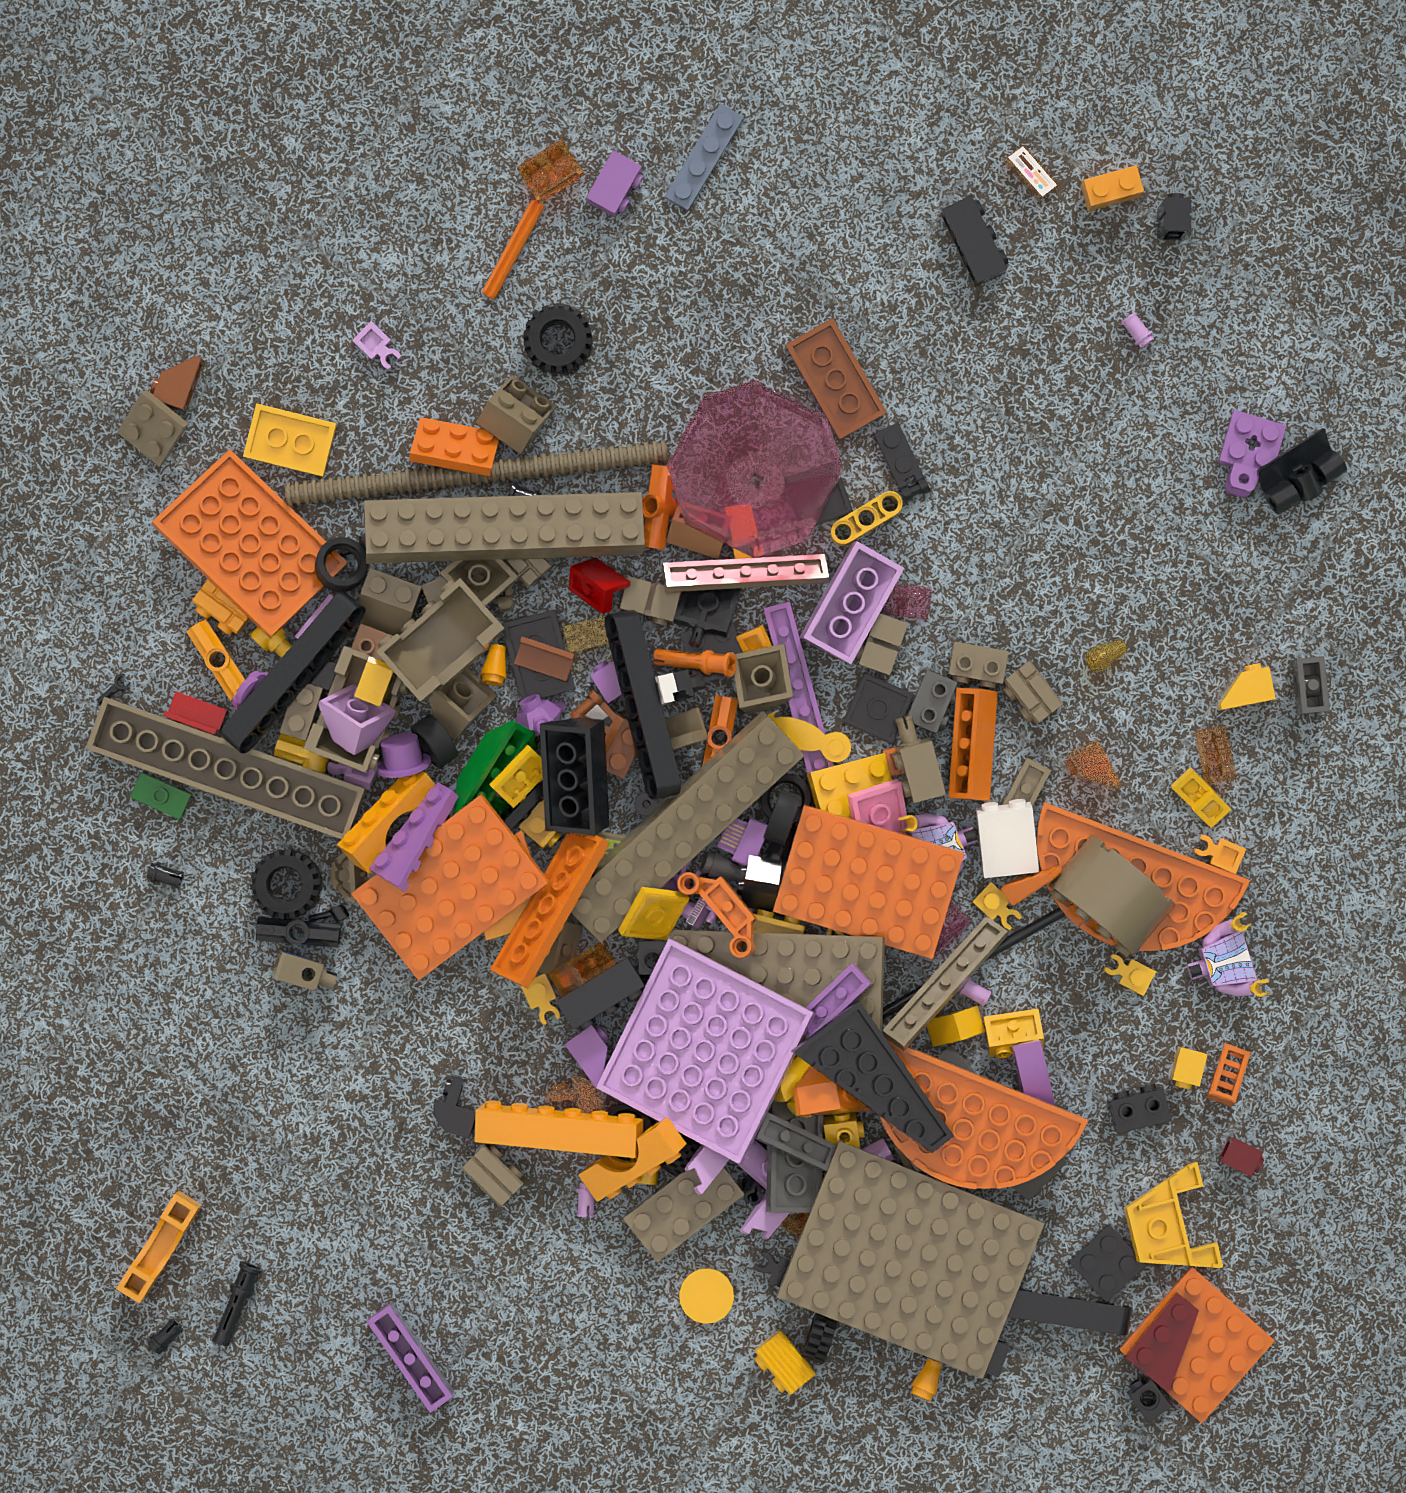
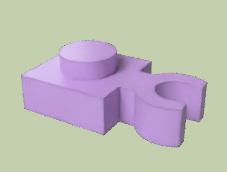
(374, 343)
(353, 775)

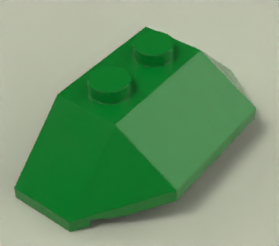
(488, 761)

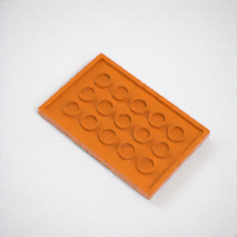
(247, 543)
(868, 881)
(459, 891)

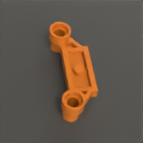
(727, 907)

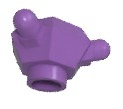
(537, 711)

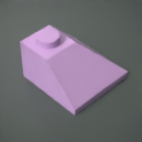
(353, 721)

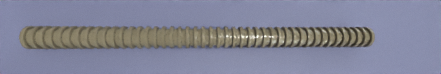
(501, 470)

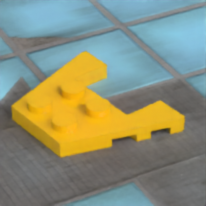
(1159, 1228)

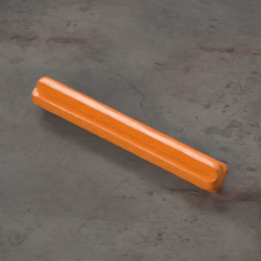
(513, 249)

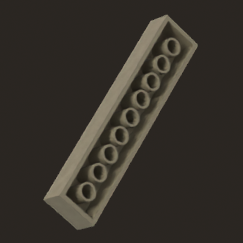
(503, 527)
(220, 769)
(686, 823)

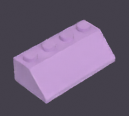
(851, 602)

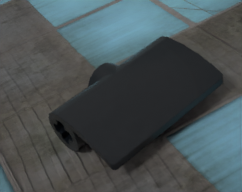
(1300, 472)

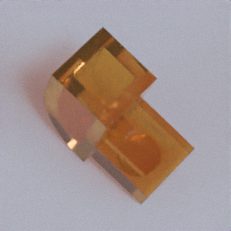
(583, 1091)

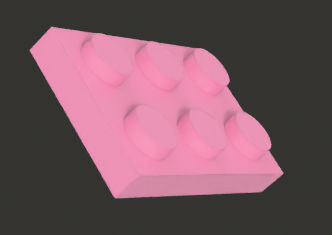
(880, 806)

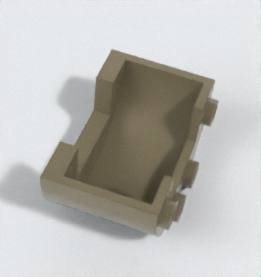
(441, 640)
(349, 672)
(1112, 895)

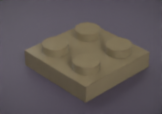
(152, 428)

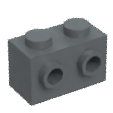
(932, 701)

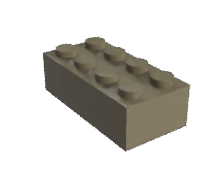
(679, 1212)

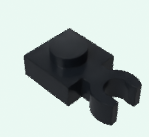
(776, 1269)

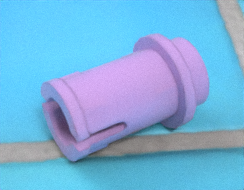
(1138, 330)
(975, 992)
(585, 1202)

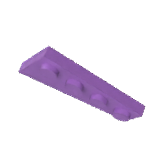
(408, 843)

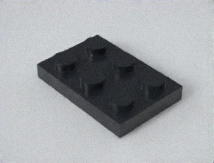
(543, 629)

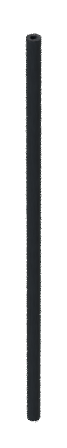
(1009, 941)

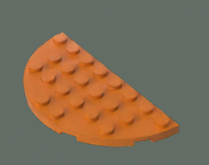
(1199, 890)
(997, 1131)

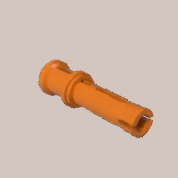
(706, 662)

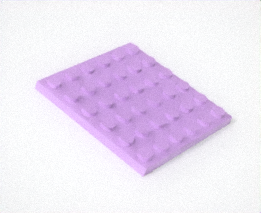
(705, 1050)

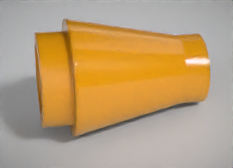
(494, 667)
(927, 1380)

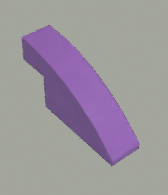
(1032, 1071)

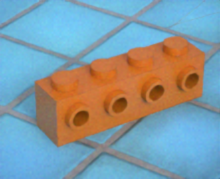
(973, 744)

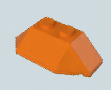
(821, 1096)

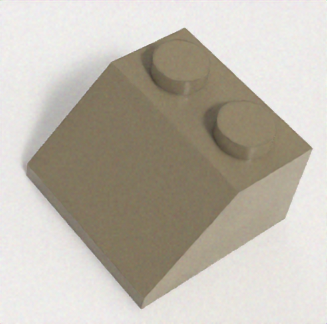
(388, 602)

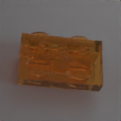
(550, 171)

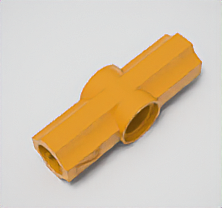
(208, 645)

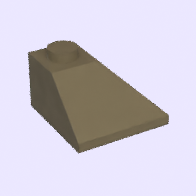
(483, 577)
(763, 679)
(461, 702)

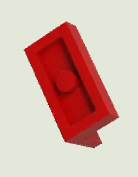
(595, 583)
(196, 713)

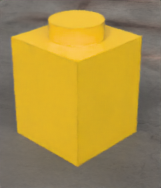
(1188, 1067)

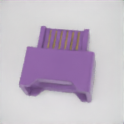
(743, 839)

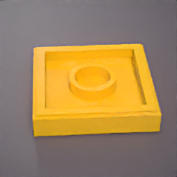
(653, 914)

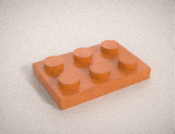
(454, 446)

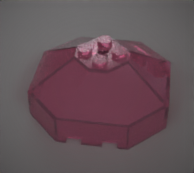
(760, 434)

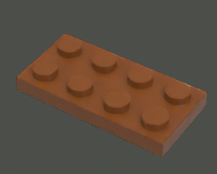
(835, 379)

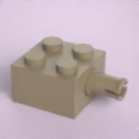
(918, 764)

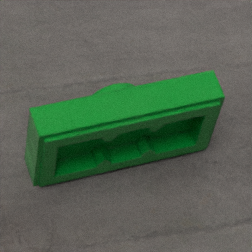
(160, 795)

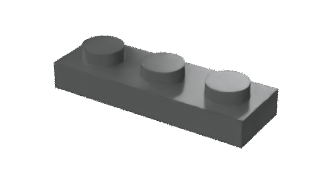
(796, 1142)

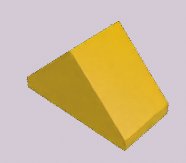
(374, 682)
(955, 1026)

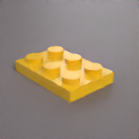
(290, 440)
(834, 783)

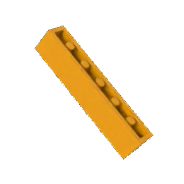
(558, 1129)

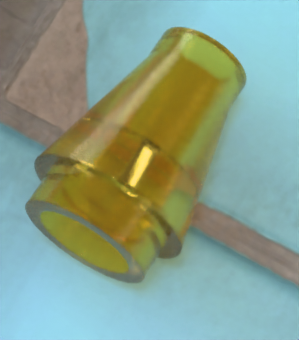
(1104, 655)

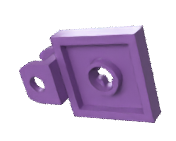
(1240, 459)

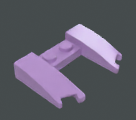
(709, 1164)

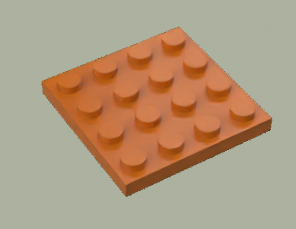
(1218, 1350)

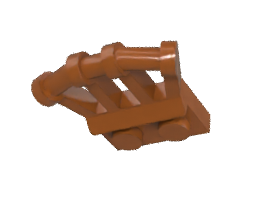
(618, 736)

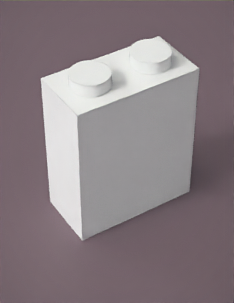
(1007, 838)

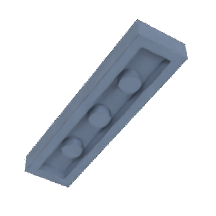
(704, 157)

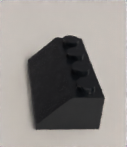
(574, 776)

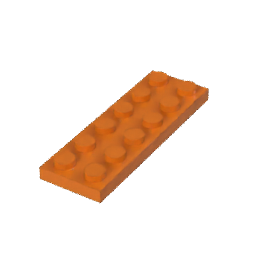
(549, 908)

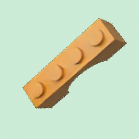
(368, 836)
(655, 1145)
(159, 1247)

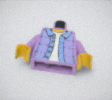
(939, 831)
(1227, 961)

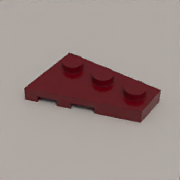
(1164, 1341)

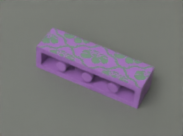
(410, 1357)

